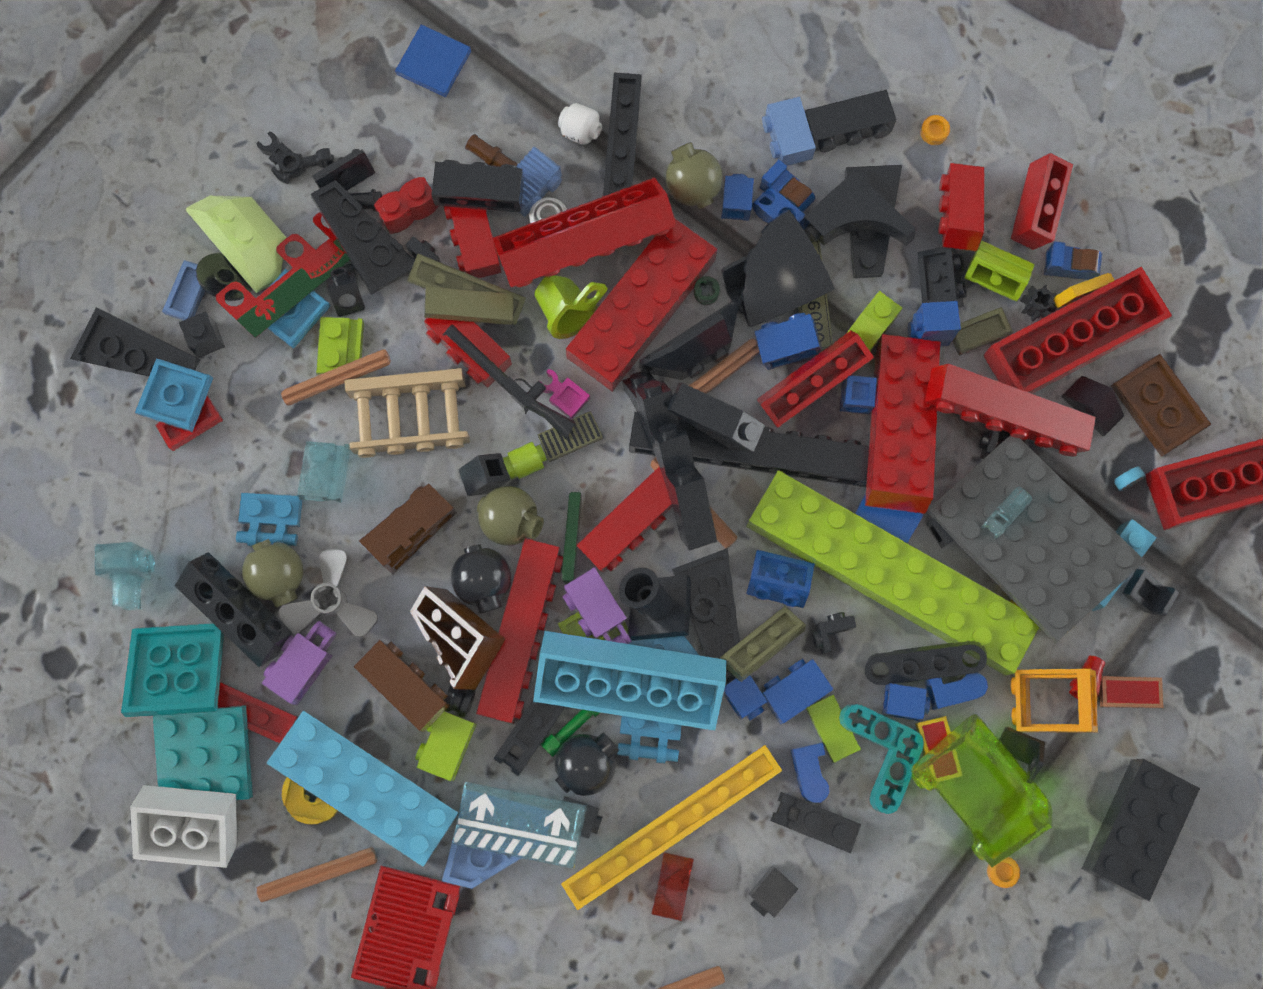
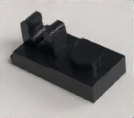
(346, 171)

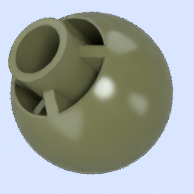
(693, 176)
(509, 516)
(273, 572)

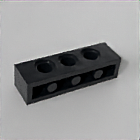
(233, 609)

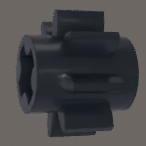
(1041, 295)

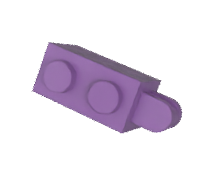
(596, 607)
(299, 664)

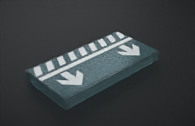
(519, 824)

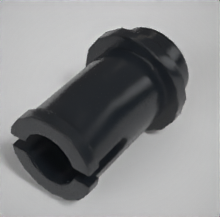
(367, 199)

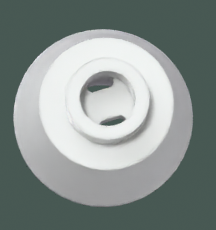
(544, 208)

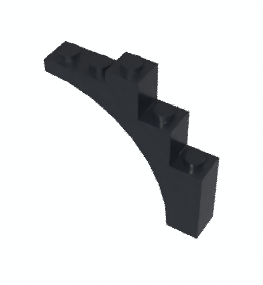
(675, 459)

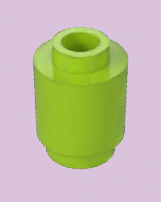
(524, 460)

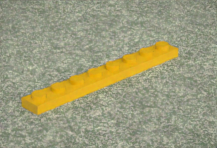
(671, 827)

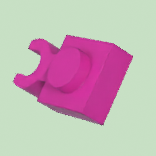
(566, 396)

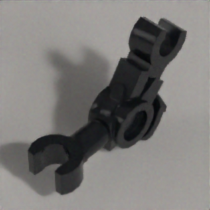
(290, 163)

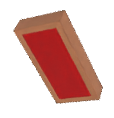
(1131, 692)

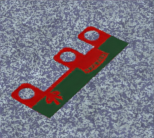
(306, 275)

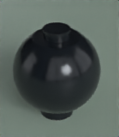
(481, 578)
(585, 764)

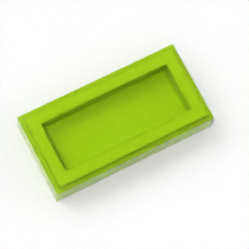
(836, 739)

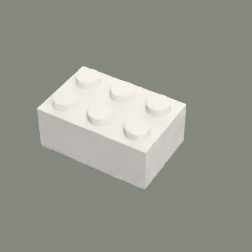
(184, 826)

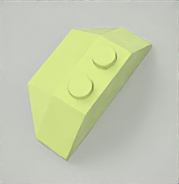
(242, 235)

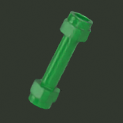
(554, 742)

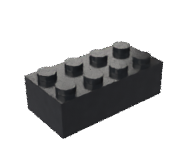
(1140, 829)

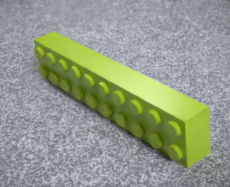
(892, 572)

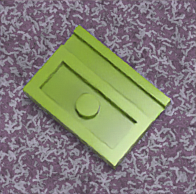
(339, 342)

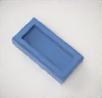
(185, 293)

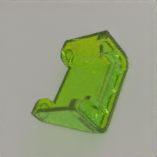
(985, 790)

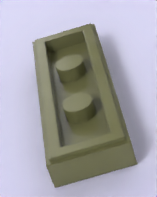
(468, 305)
(763, 643)

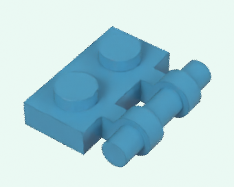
(269, 510)
(653, 729)

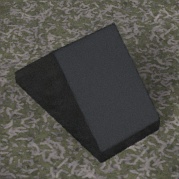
(1097, 401)

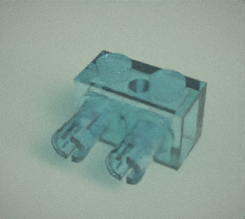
(127, 568)

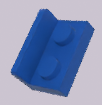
(780, 579)

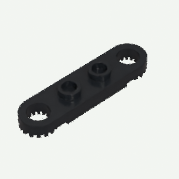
(926, 662)

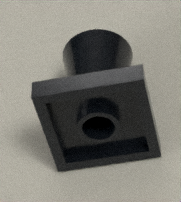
(656, 604)

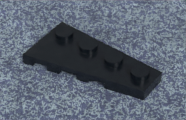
(713, 577)

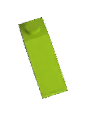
(876, 319)

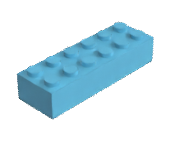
(630, 680)
(363, 788)

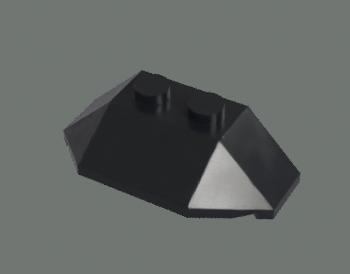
(694, 347)

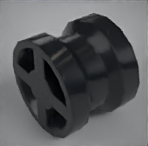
(460, 700)

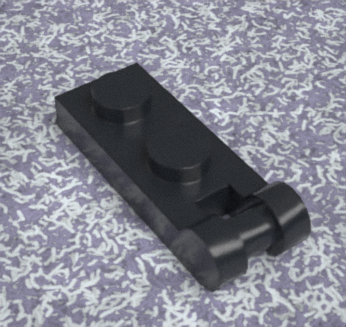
(528, 735)
(817, 823)

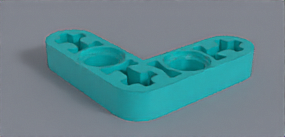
(894, 744)

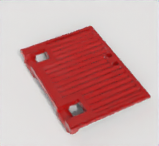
(404, 930)

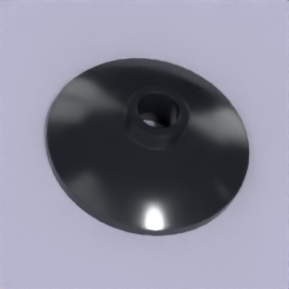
(216, 272)

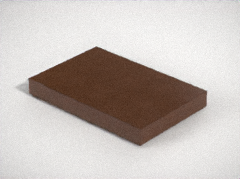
(1160, 405)

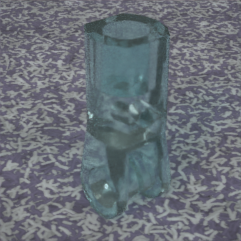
(1009, 510)

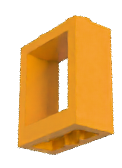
(1086, 700)

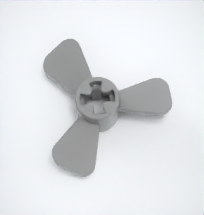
(301, 614)

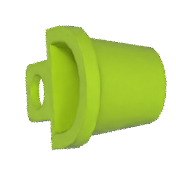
(566, 305)

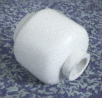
(579, 123)

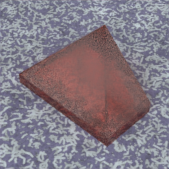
(672, 886)

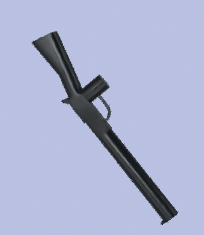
(525, 399)

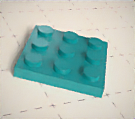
(173, 670)
(204, 751)

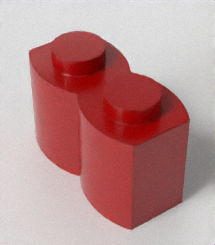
(402, 207)

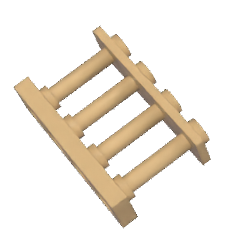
(391, 388)

